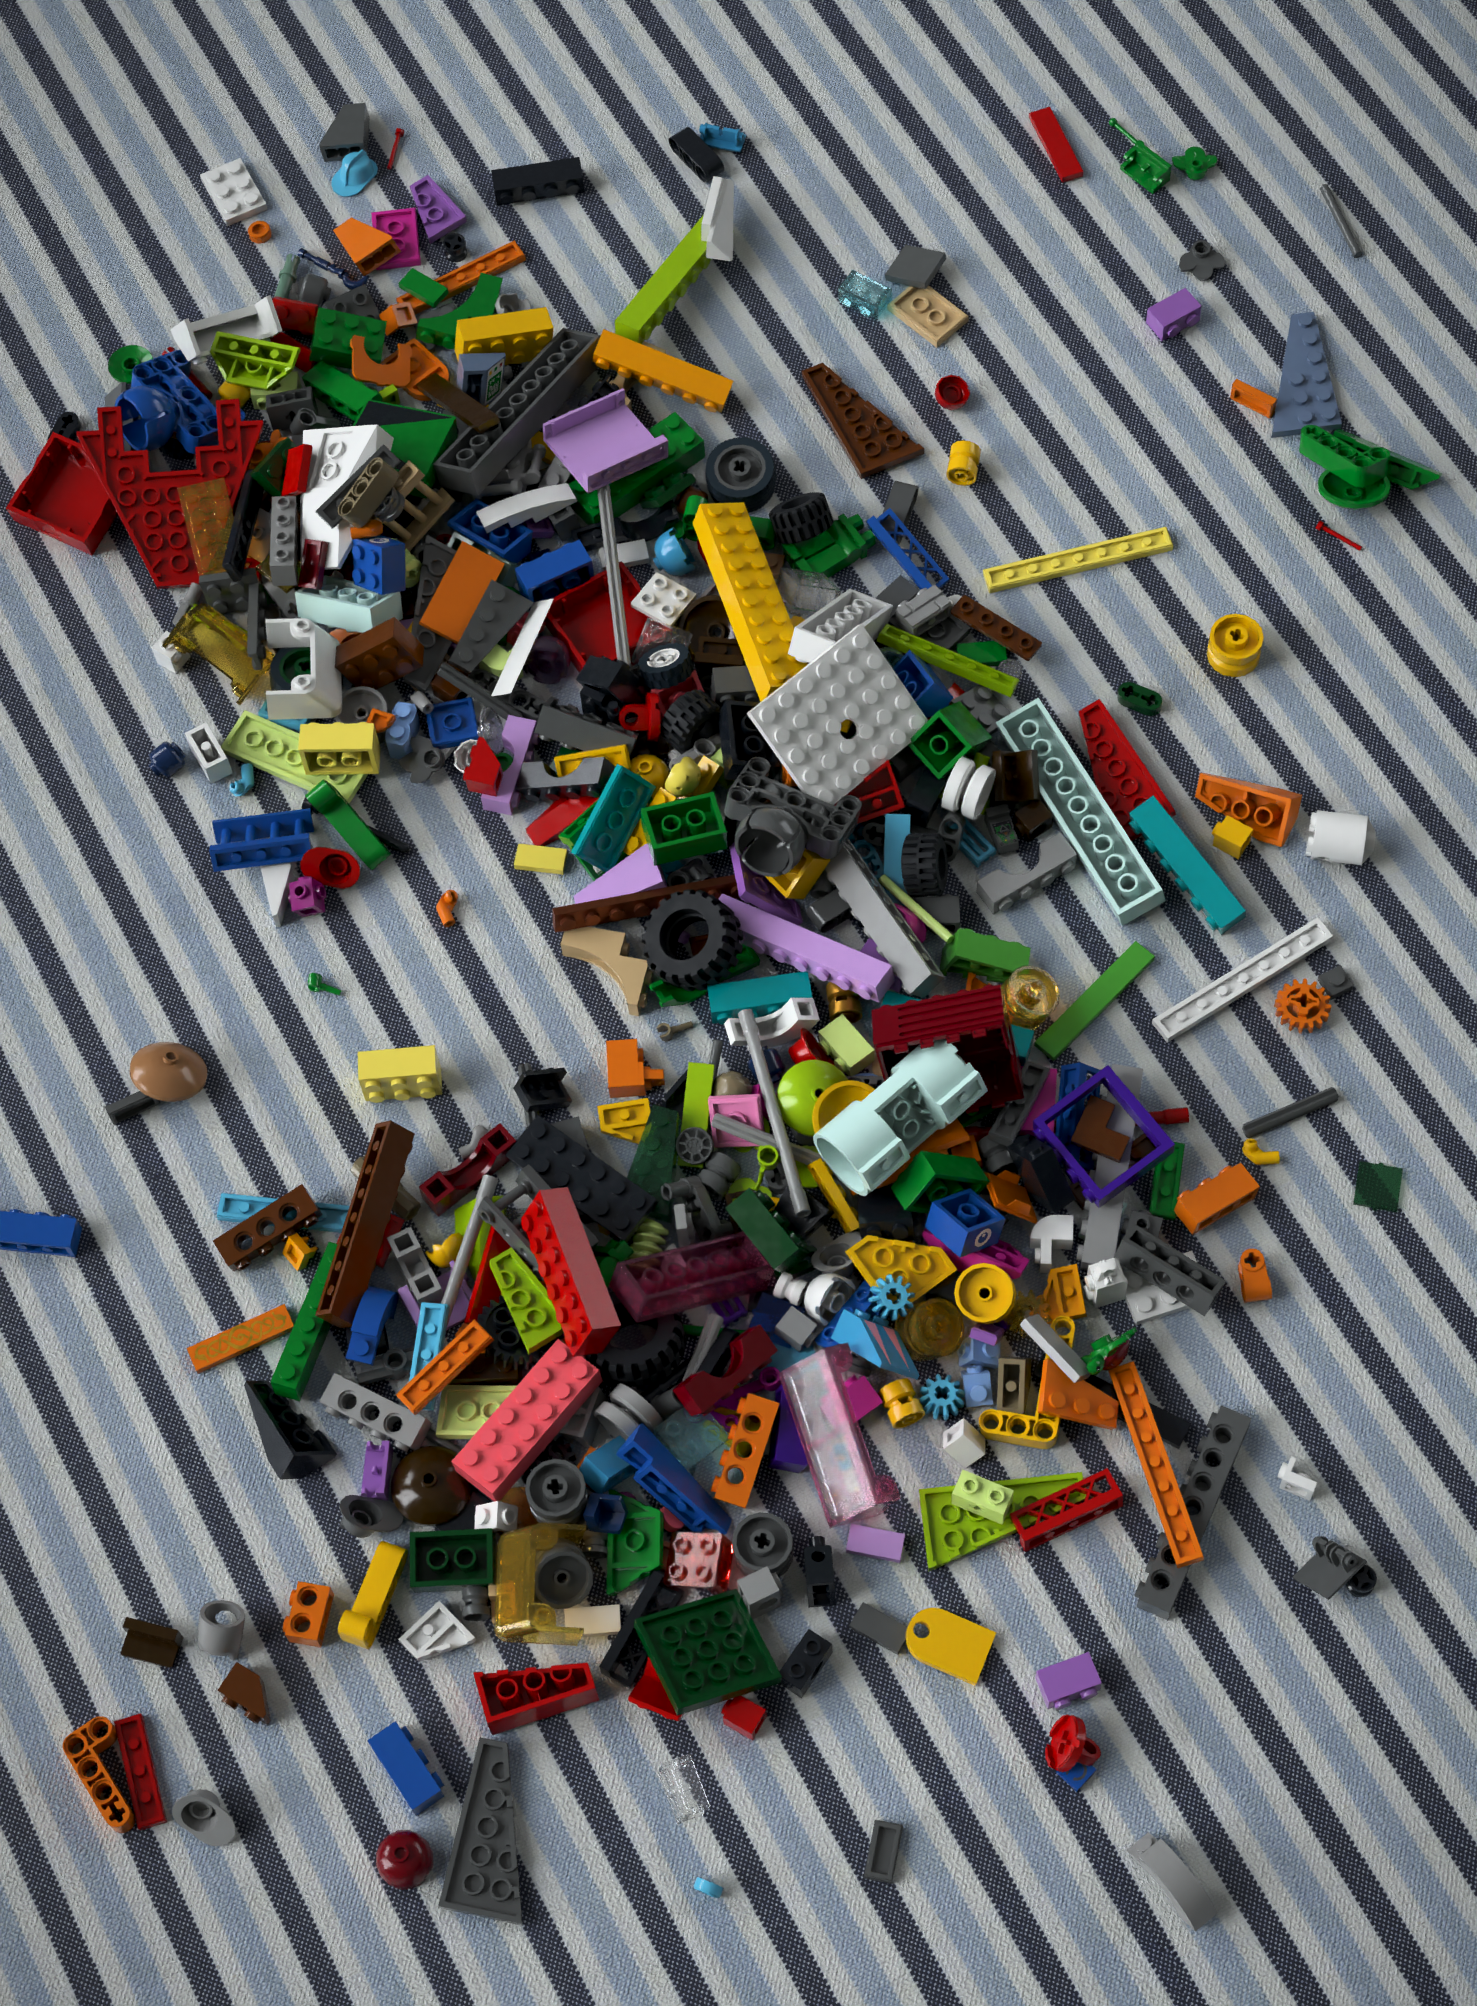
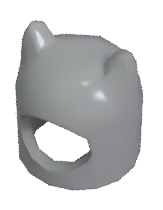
(220, 1638)

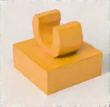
(298, 1251)

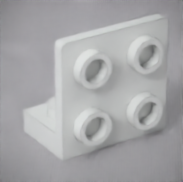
(663, 599)

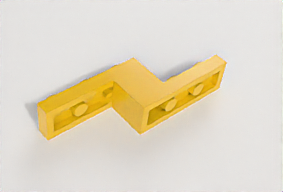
(710, 774)

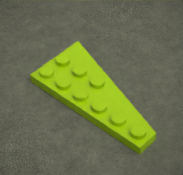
(955, 1532)

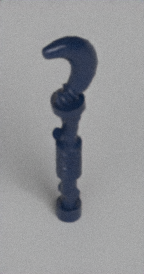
(342, 273)

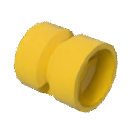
(963, 463)
(900, 1401)

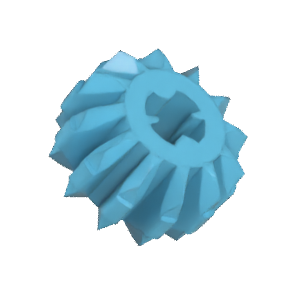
(887, 1307)
(940, 1405)

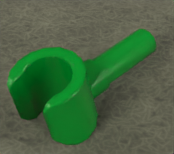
(315, 985)

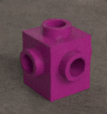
(307, 896)

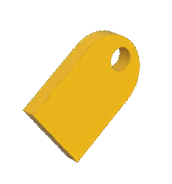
(952, 1643)

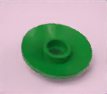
(125, 359)

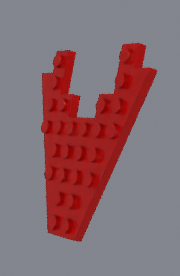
(150, 500)

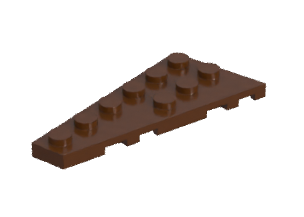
(860, 427)

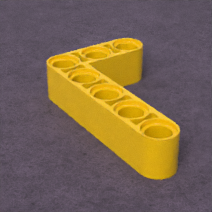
(1032, 1424)

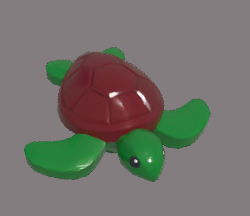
(1108, 1352)

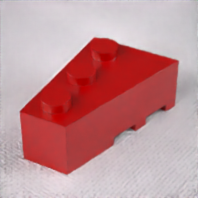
(878, 793)

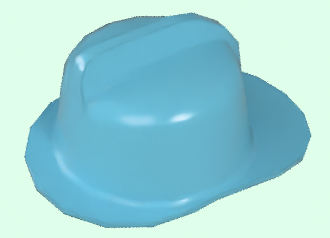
(354, 174)

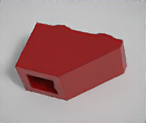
(485, 770)

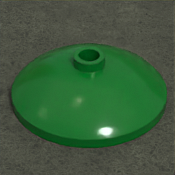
(1350, 497)

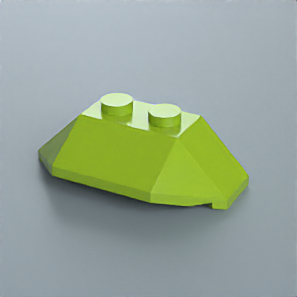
(252, 361)

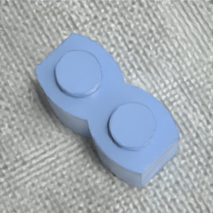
(404, 727)

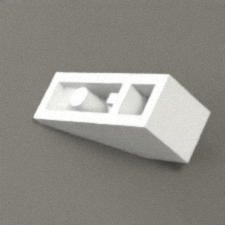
(276, 882)

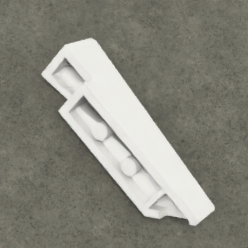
(718, 220)

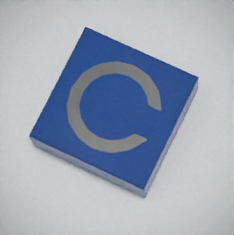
(1077, 1775)

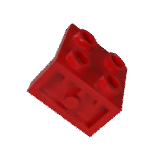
(651, 1694)

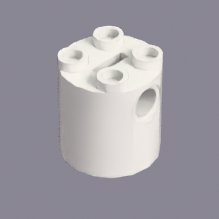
(1340, 837)

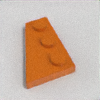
(1075, 1401)

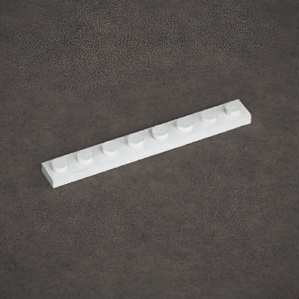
(1242, 979)

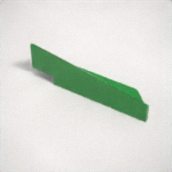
(1400, 470)

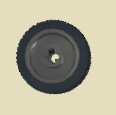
(741, 473)

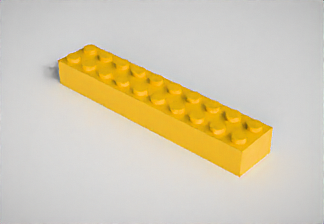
(748, 593)

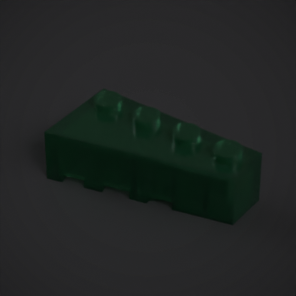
(657, 1158)

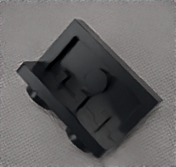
(542, 1090)

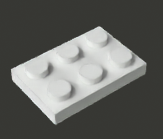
(233, 192)
(1147, 1300)

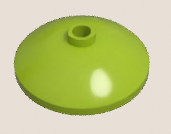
(797, 1092)

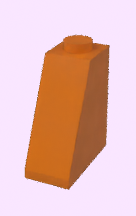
(366, 245)

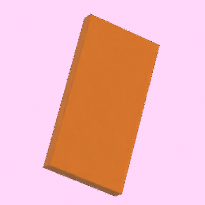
(460, 592)

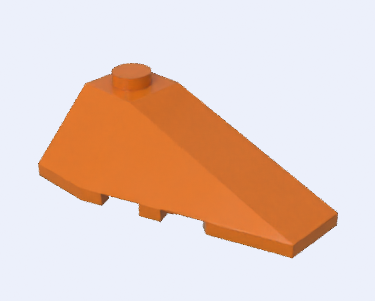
(1259, 806)

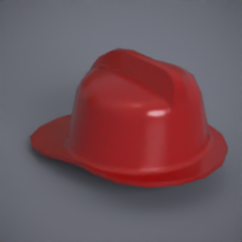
(331, 867)
(807, 1049)

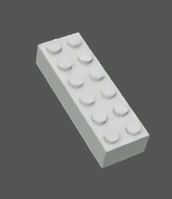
(835, 621)

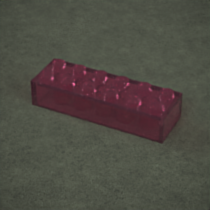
(690, 1276)

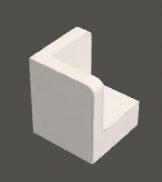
(964, 1443)

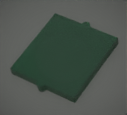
(1378, 1186)

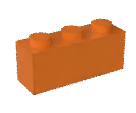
(1216, 1197)

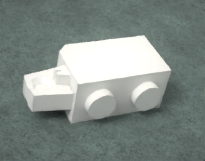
(1105, 1283)

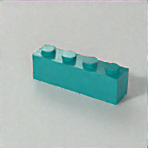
(760, 994)

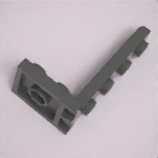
(238, 596)

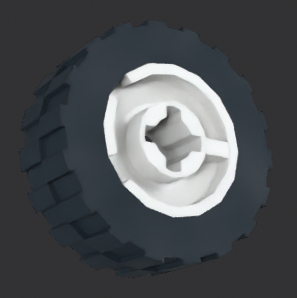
(666, 666)

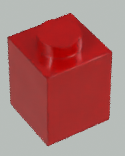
(743, 1716)

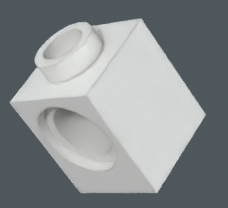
(169, 657)

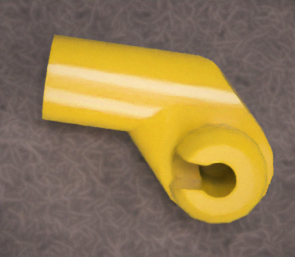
(1257, 1156)

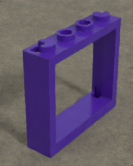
(1137, 1112)

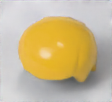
(446, 1252)

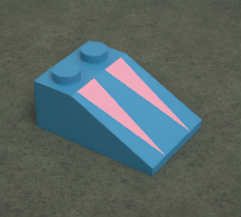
(874, 1342)

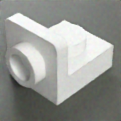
(1297, 1484)

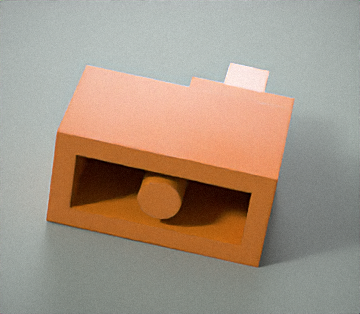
(627, 1071)

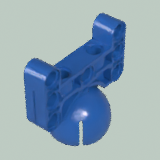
(167, 405)

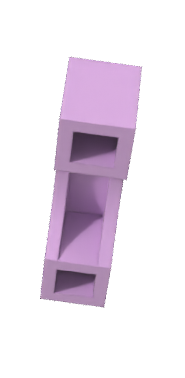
(520, 740)

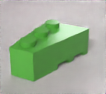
(983, 956)

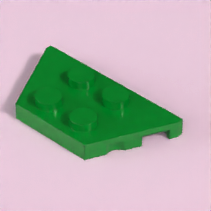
(637, 1548)

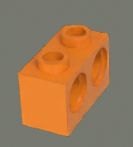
(315, 1614)

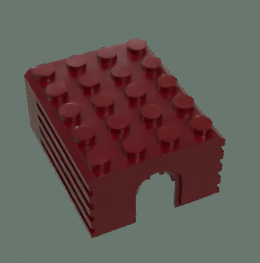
(968, 1020)

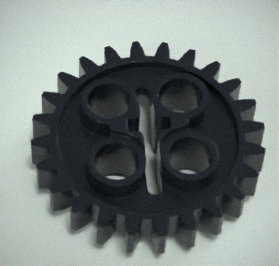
(502, 1328)

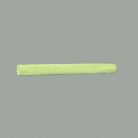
(914, 907)

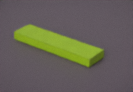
(696, 1109)

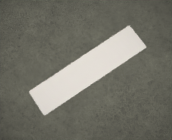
(522, 647)

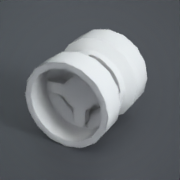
(791, 1289)

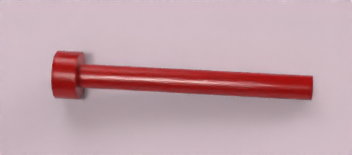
(399, 133)
(1320, 525)

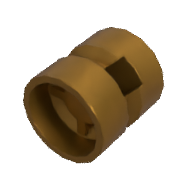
(843, 1002)

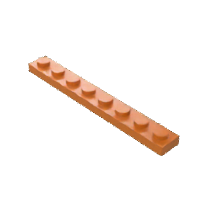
(1156, 1465)

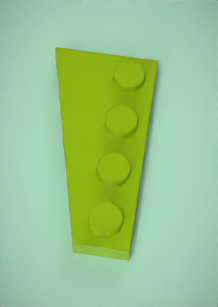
(526, 1300)

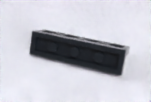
(628, 1632)

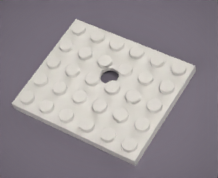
(807, 712)

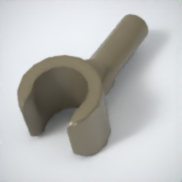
(672, 1030)

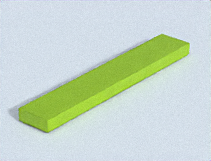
(948, 660)

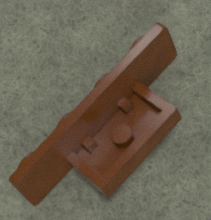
(996, 628)

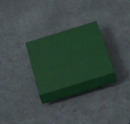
(669, 488)

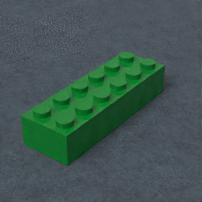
(684, 451)

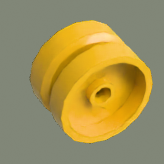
(1235, 645)
(996, 1305)

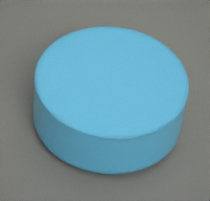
(708, 1888)

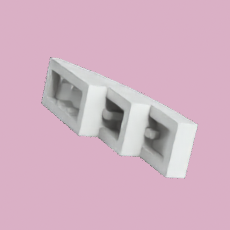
(526, 505)

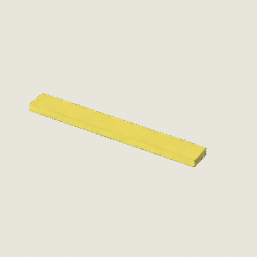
(1077, 559)

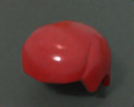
(952, 392)

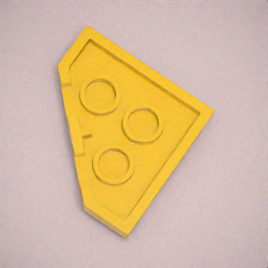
(916, 1263)

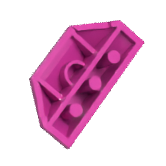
(1000, 1254)

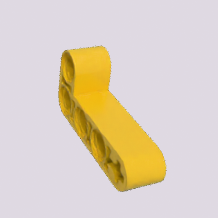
(374, 1596)

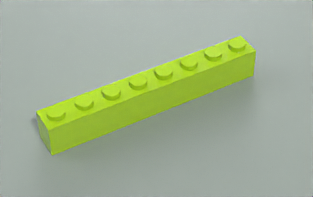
(664, 288)

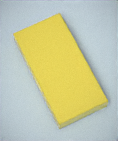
(540, 859)

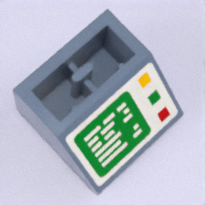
(481, 375)

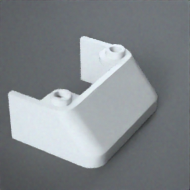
(253, 321)
(310, 694)

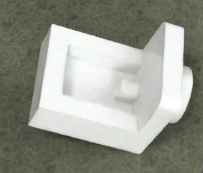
(496, 1515)

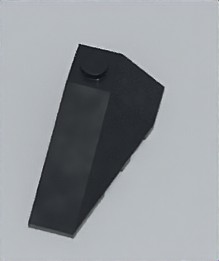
(288, 1441)

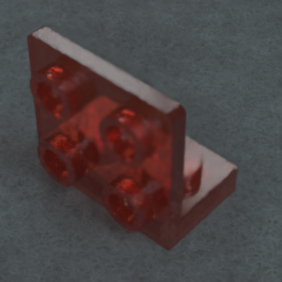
(699, 1561)

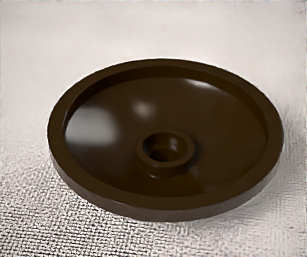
(703, 619)
(432, 1502)

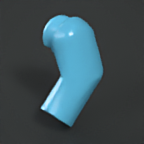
(242, 786)

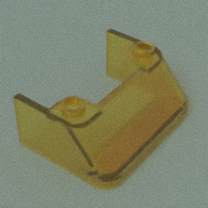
(222, 646)
(515, 1612)

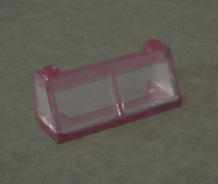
(833, 1438)

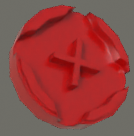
(647, 717)
(1070, 1745)

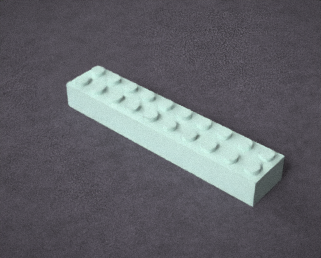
(1083, 814)

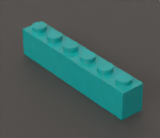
(1187, 865)

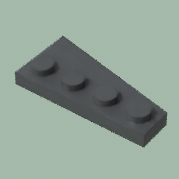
(491, 621)

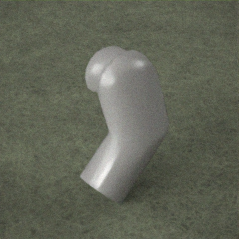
(478, 1132)

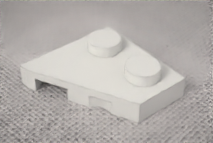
(436, 1634)

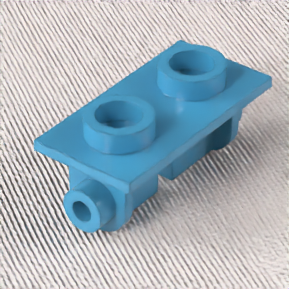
(724, 139)

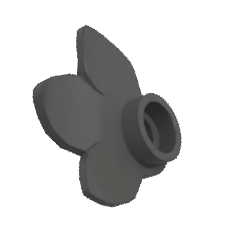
(1201, 263)
(420, 759)

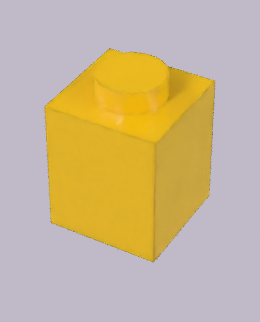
(1232, 836)

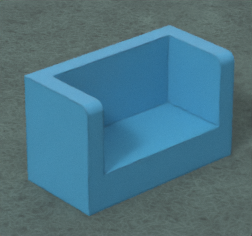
(604, 1468)

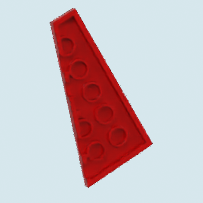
(1117, 767)

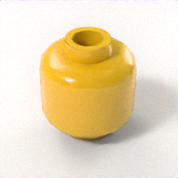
(234, 391)

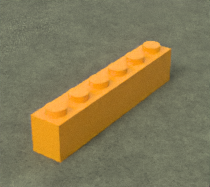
(662, 371)

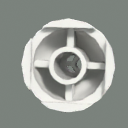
(826, 1296)

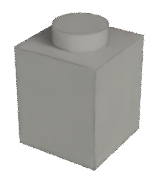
(796, 1329)

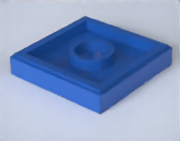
(452, 723)

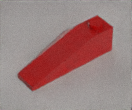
(557, 818)

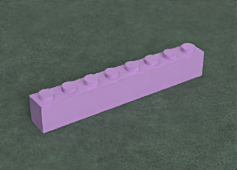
(811, 952)

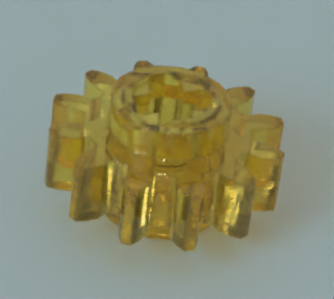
(1023, 1304)

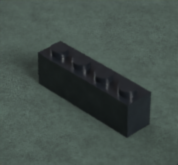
(538, 181)

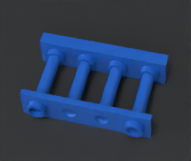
(261, 851)

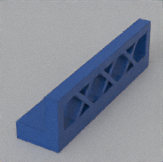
(899, 554)
(1072, 1077)

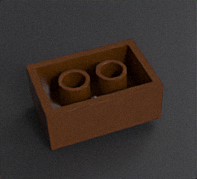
(379, 655)

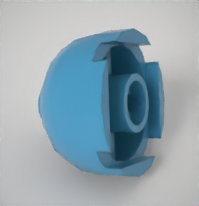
(673, 554)

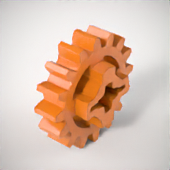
(1314, 1003)

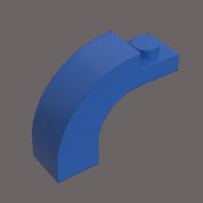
(368, 1323)

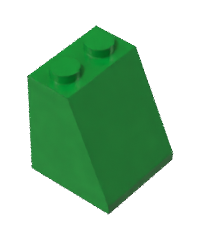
(947, 737)

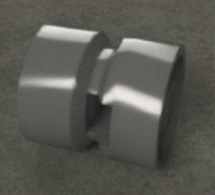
(996, 1156)
(719, 1172)

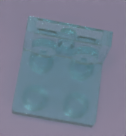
(690, 1437)

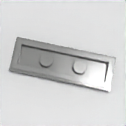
(1055, 1347)

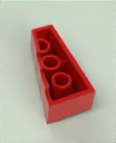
(533, 1694)

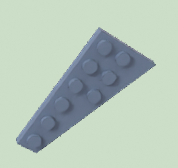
(1305, 382)

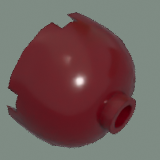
(404, 1859)

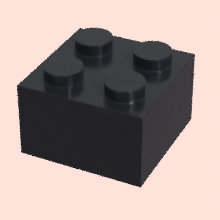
(613, 680)

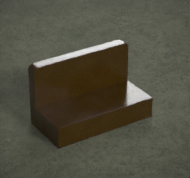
(151, 1643)

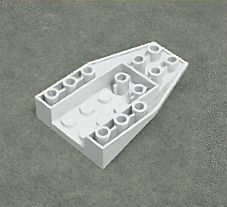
(334, 459)

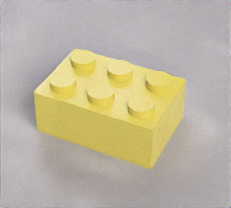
(339, 748)
(399, 1073)

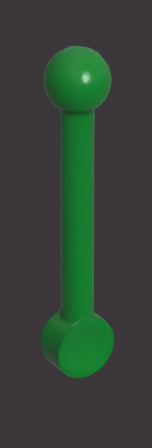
(1114, 123)

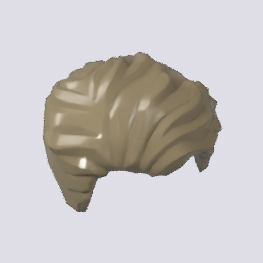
(731, 1084)

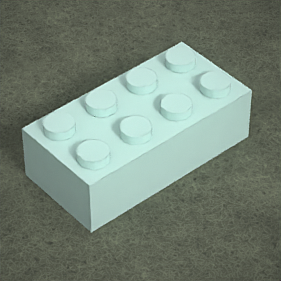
(347, 605)

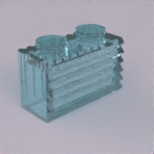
(864, 294)

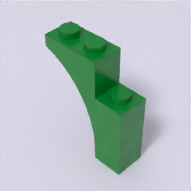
(482, 302)

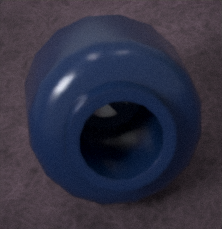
(167, 759)
(774, 1064)

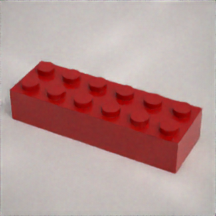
(570, 1272)

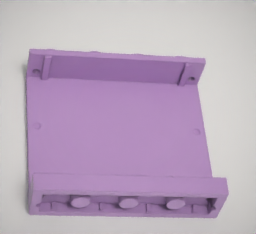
(603, 442)

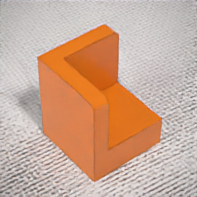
(398, 317)

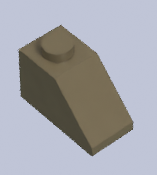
(1013, 1383)

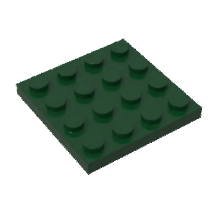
(707, 1651)

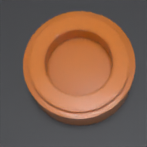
(259, 232)

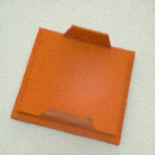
(1010, 1196)

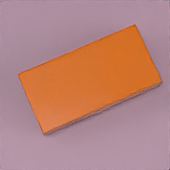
(1253, 398)

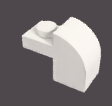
(1049, 1234)

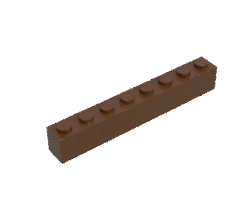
(365, 1223)

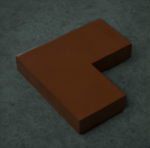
(1093, 1134)

